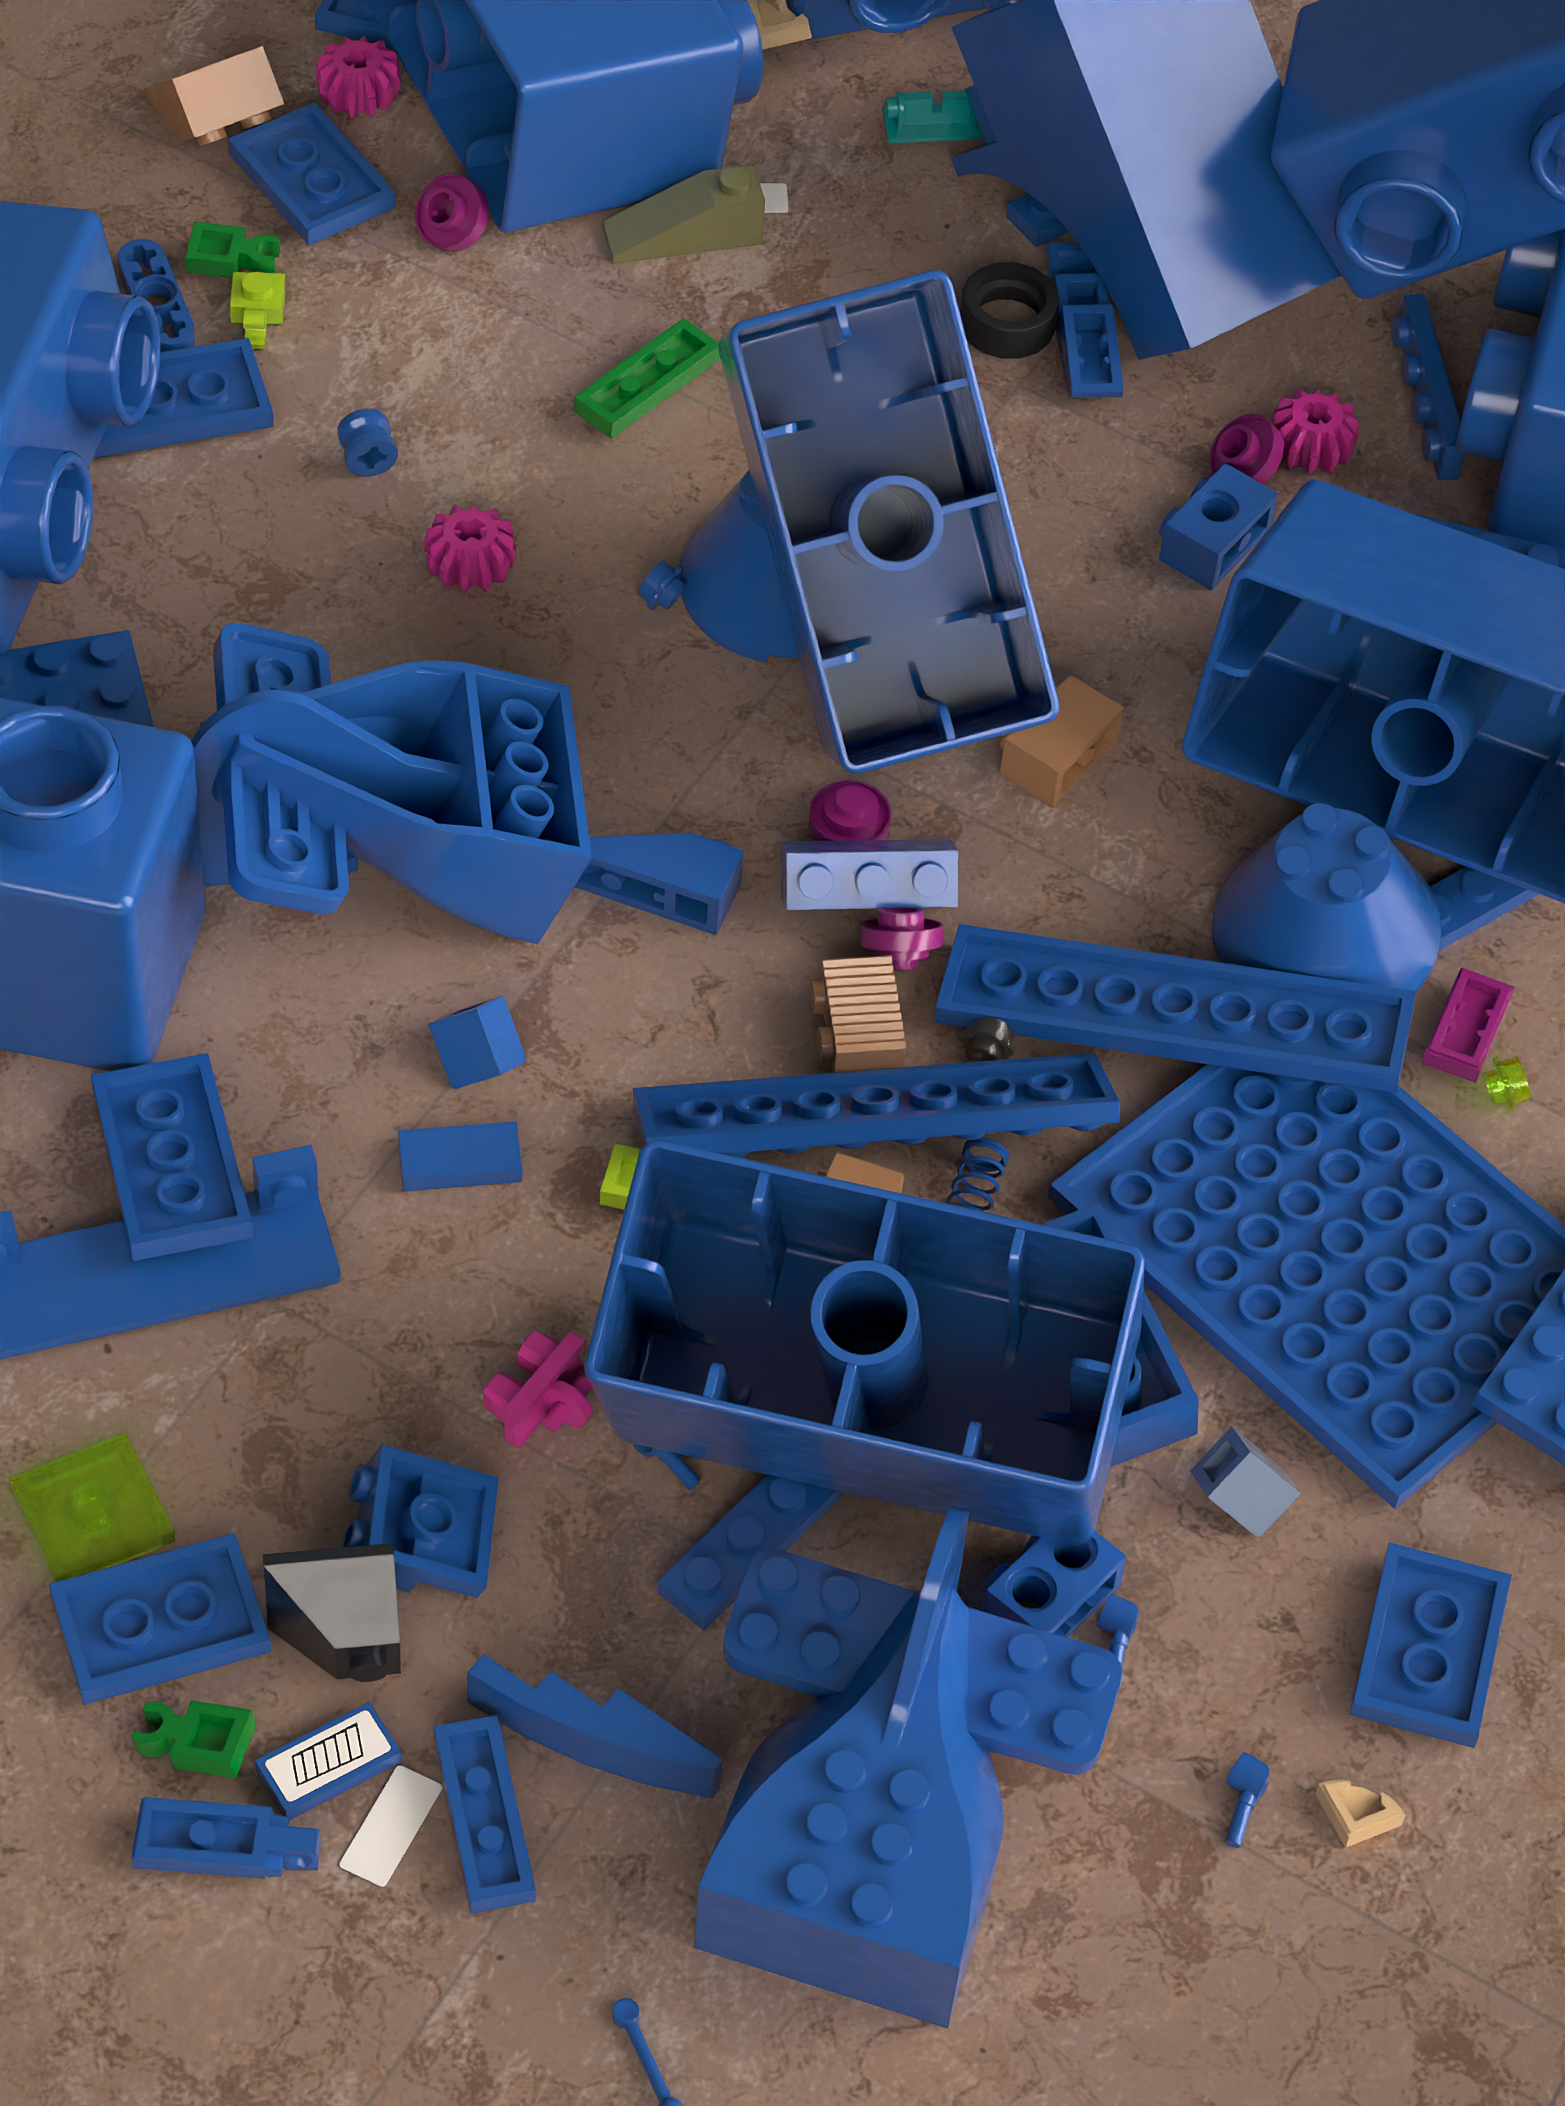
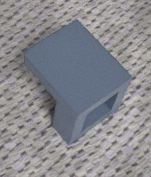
(1245, 1482)

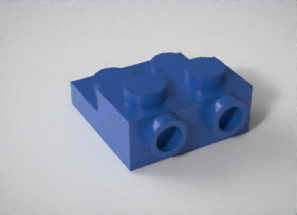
(431, 1514)

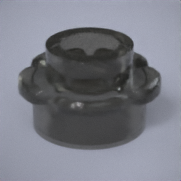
(987, 1040)

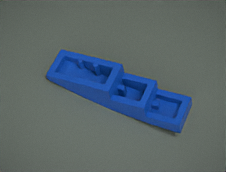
(1084, 324)
(613, 1737)

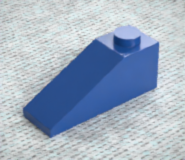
(667, 876)

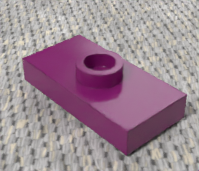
(1468, 1025)

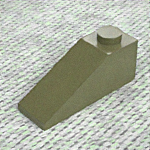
(695, 216)

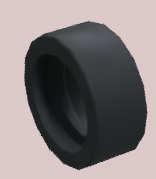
(1015, 283)

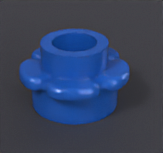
(662, 586)

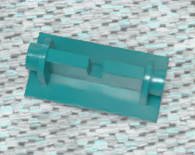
(918, 119)

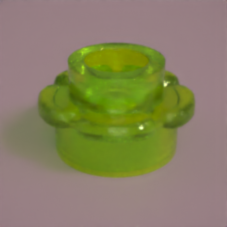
(1507, 1082)

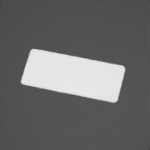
(391, 1826)

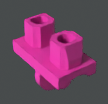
(550, 1396)

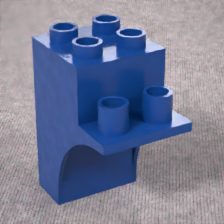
(1151, 150)

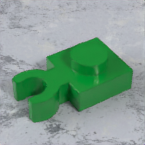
(225, 249)
(203, 1741)

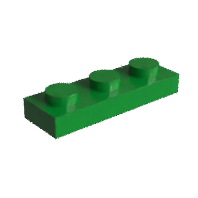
(647, 378)

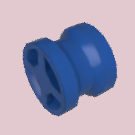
(367, 442)

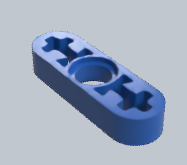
(159, 282)

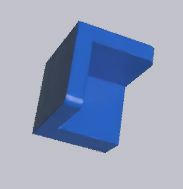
(477, 1042)

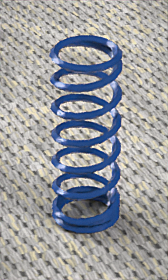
(977, 1164)

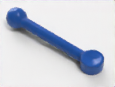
(626, 2015)

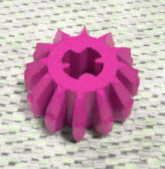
(358, 76)
(1316, 430)
(470, 548)

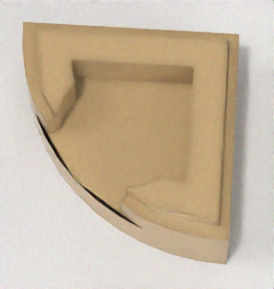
(1357, 1811)

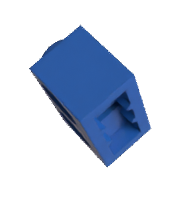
(1063, 1593)

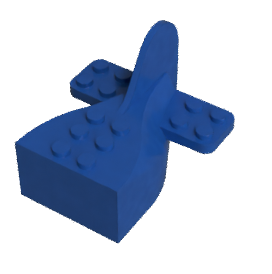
(422, 769)
(877, 1805)

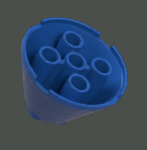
(734, 581)
(1330, 904)

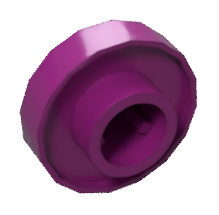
(451, 212)
(1249, 446)
(849, 812)
(902, 935)

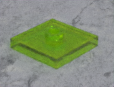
(92, 1509)

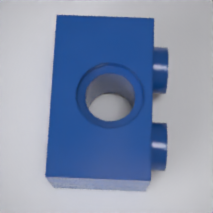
(1217, 526)

